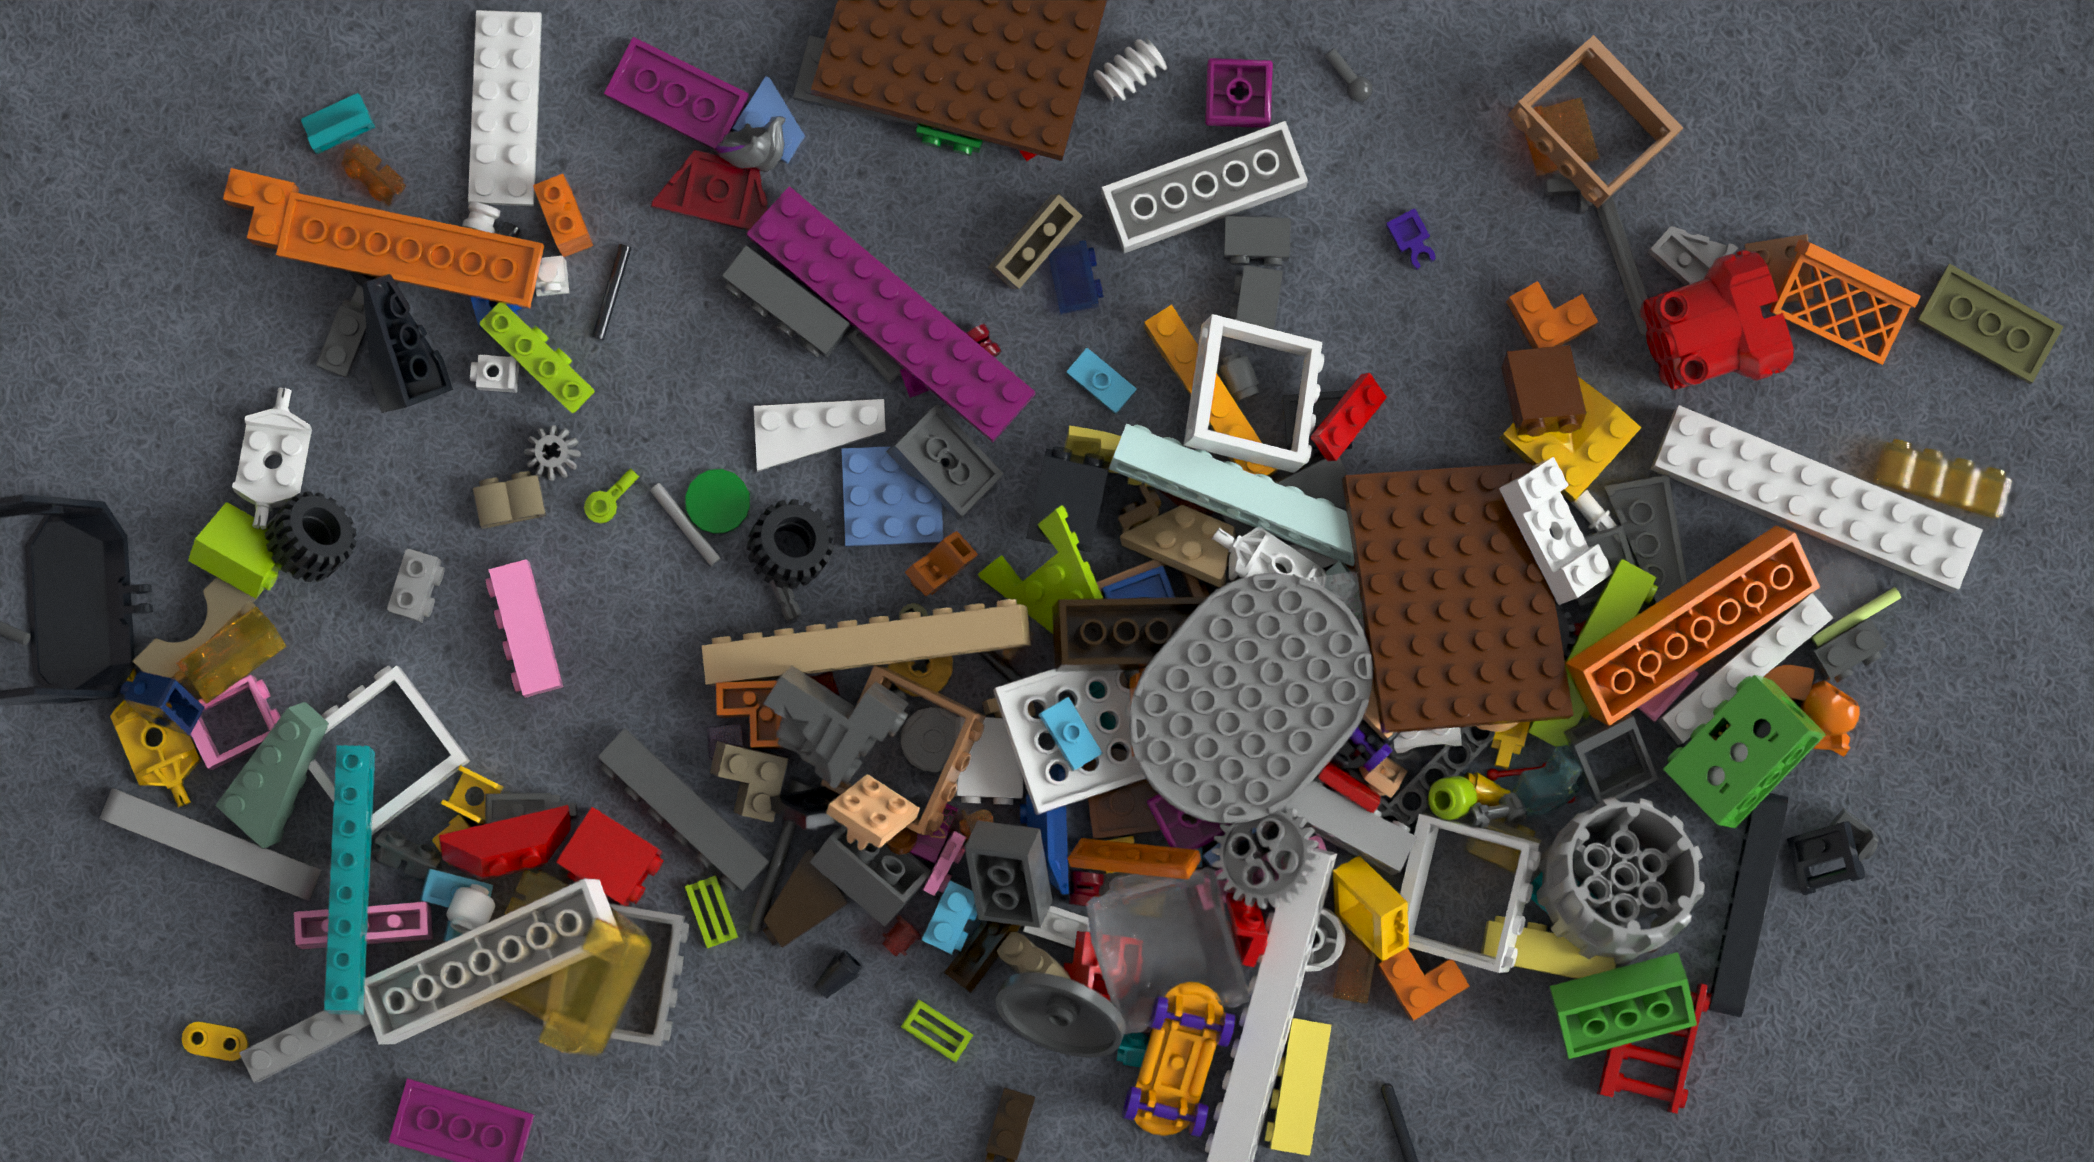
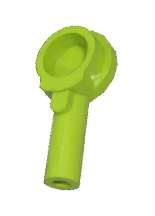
(602, 505)

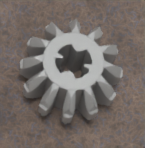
(554, 463)

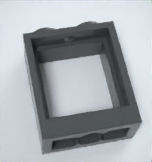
(1595, 733)

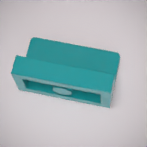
(337, 123)

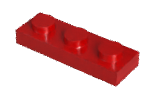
(1348, 417)

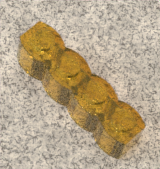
(1943, 480)

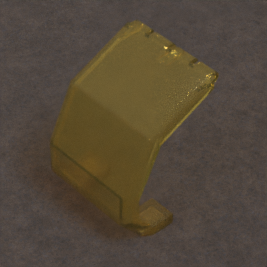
(589, 995)

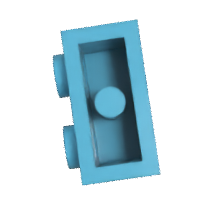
(950, 919)

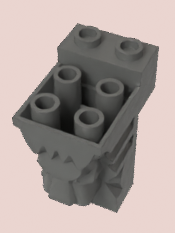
(830, 729)

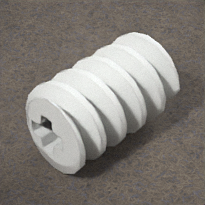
(1129, 69)

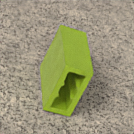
(236, 552)

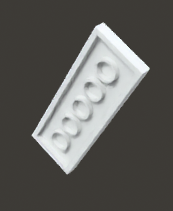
(505, 108)

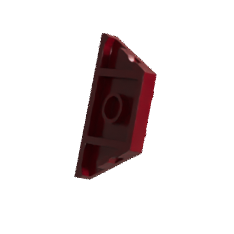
(714, 192)

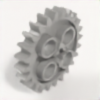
(1239, 868)

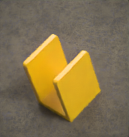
(458, 802)

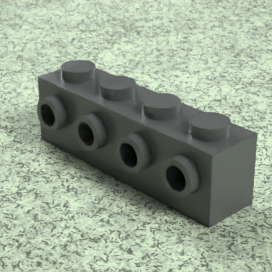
(785, 302)

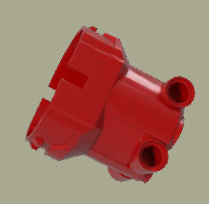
(1718, 325)

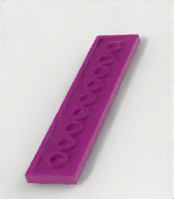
(891, 314)

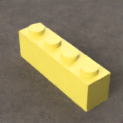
(1545, 951)
(1299, 1087)

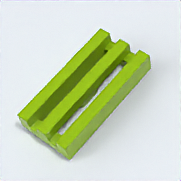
(725, 911)
(960, 1045)

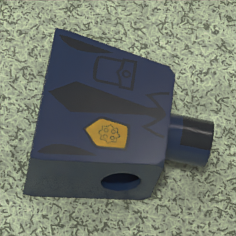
(149, 697)

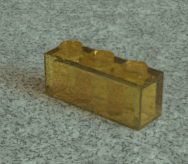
(231, 655)

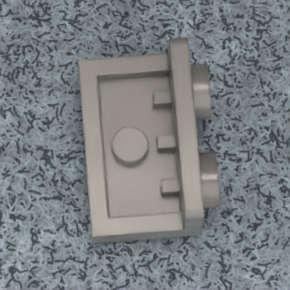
(415, 585)

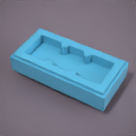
(1101, 381)
(1070, 734)

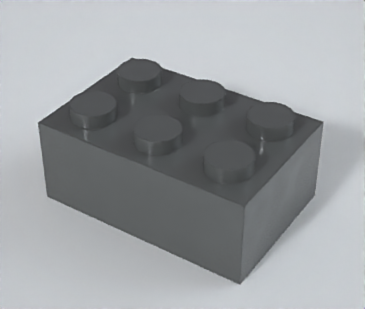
(1008, 874)
(871, 876)

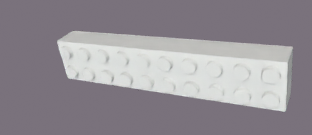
(1816, 499)

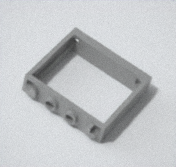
(673, 967)

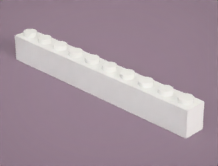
(1268, 1017)

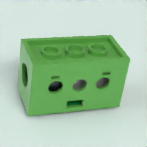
(1743, 751)

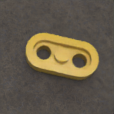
(214, 1041)

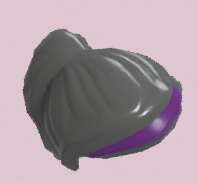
(754, 146)

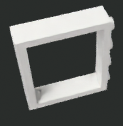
(1197, 431)
(426, 783)
(1415, 882)

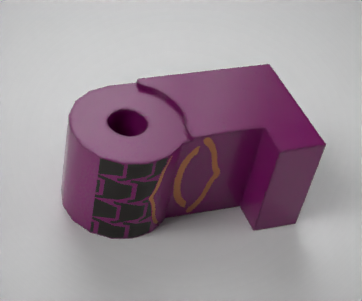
(929, 846)

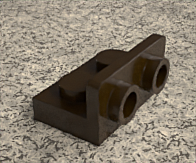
(1134, 514)

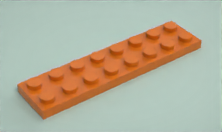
(410, 250)

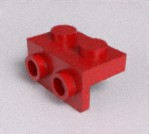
(1248, 929)

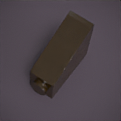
(802, 904)

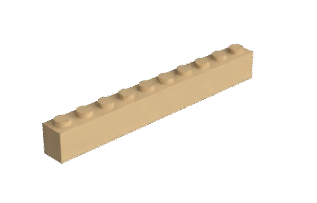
(867, 644)

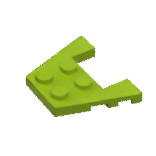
(1059, 578)

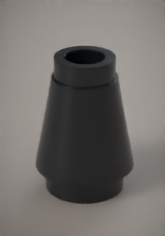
(838, 973)

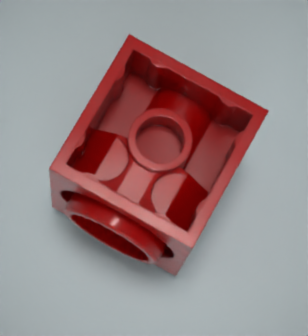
(611, 854)

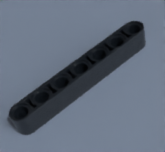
(1749, 905)

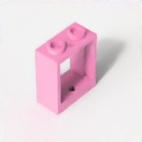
(203, 739)

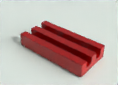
(1350, 787)

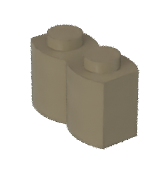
(509, 501)
(1025, 957)

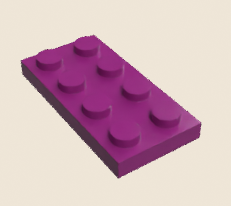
(675, 94)
(459, 1125)

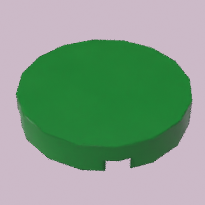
(717, 501)

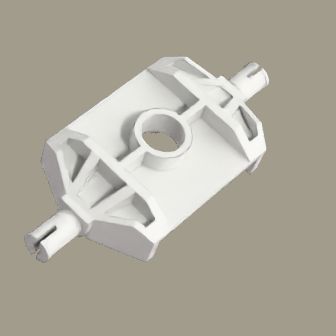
(269, 434)
(1260, 551)

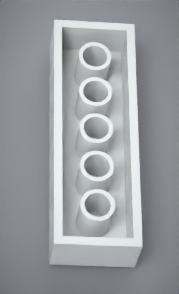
(1204, 187)

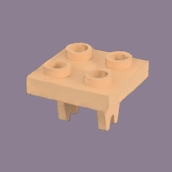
(872, 812)

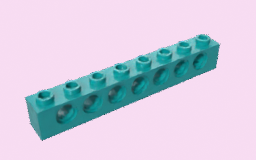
(349, 880)

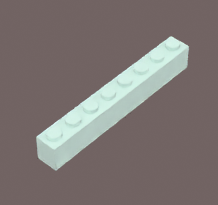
(1234, 492)

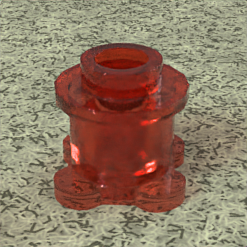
(900, 937)

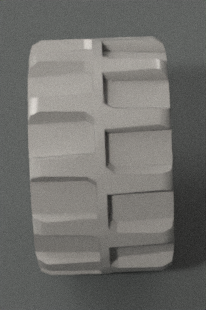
(1666, 851)

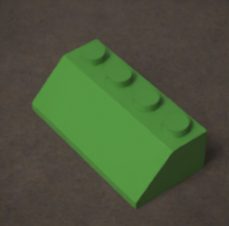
(1623, 1005)

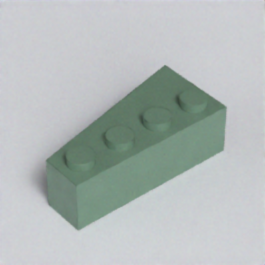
(269, 782)

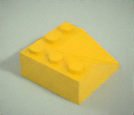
(1582, 452)

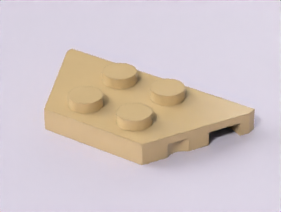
(1183, 542)

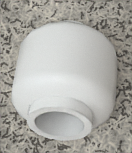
(470, 908)

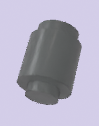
(1239, 377)

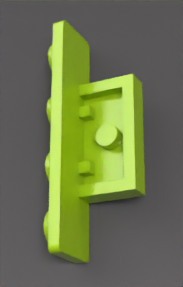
(530, 350)

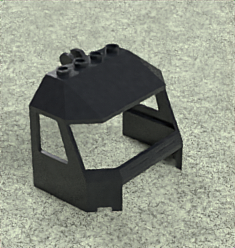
(76, 601)

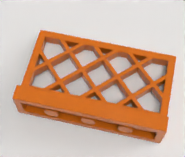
(1856, 276)

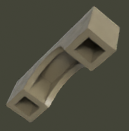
(224, 607)

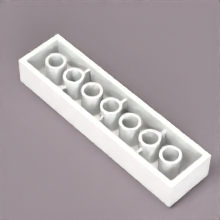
(484, 962)

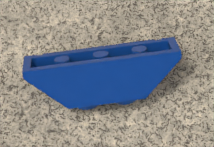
(1054, 835)

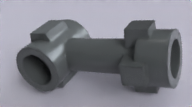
(1509, 807)

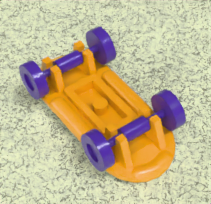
(1177, 1060)

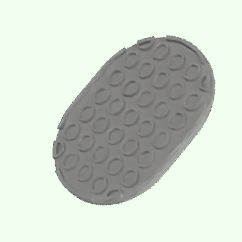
(1250, 698)

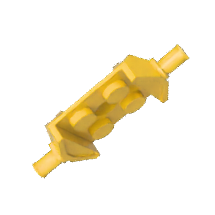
(159, 765)

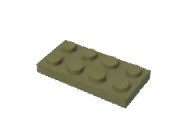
(1989, 323)

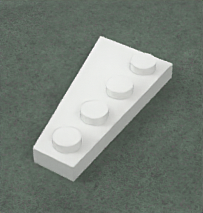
(806, 429)

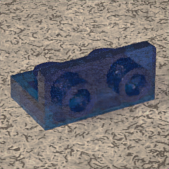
(1074, 278)

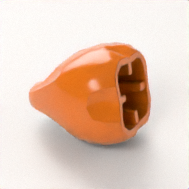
(1833, 713)

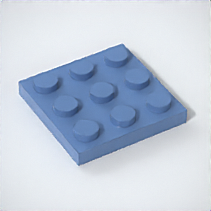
(885, 502)

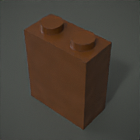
(1543, 390)

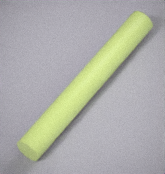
(1856, 617)

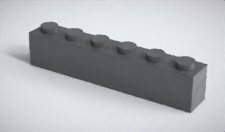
(683, 809)

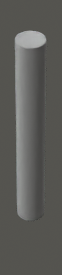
(685, 524)

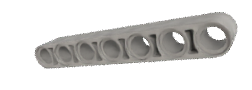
(210, 844)

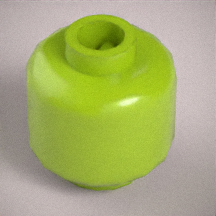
(1452, 797)

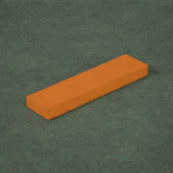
(1134, 858)

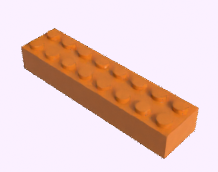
(1692, 625)

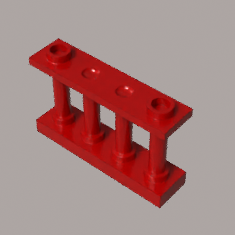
(1614, 1081)

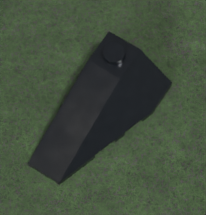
(400, 357)

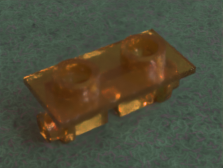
(361, 164)
(968, 822)

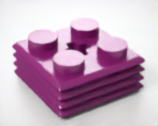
(1254, 78)
(1181, 833)

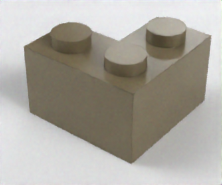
(759, 777)

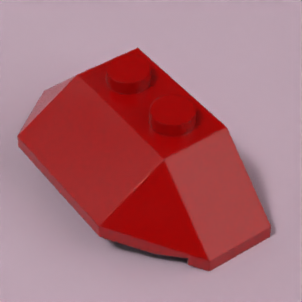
(507, 844)

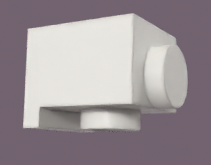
(552, 277)
(506, 379)

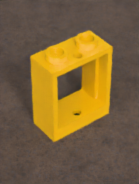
(1371, 908)

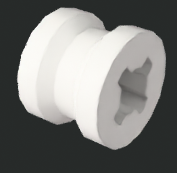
(481, 217)

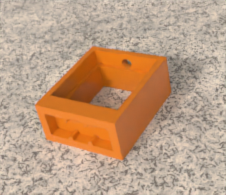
(563, 215)

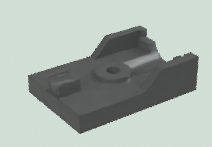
(939, 438)

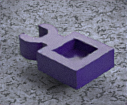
(1409, 234)

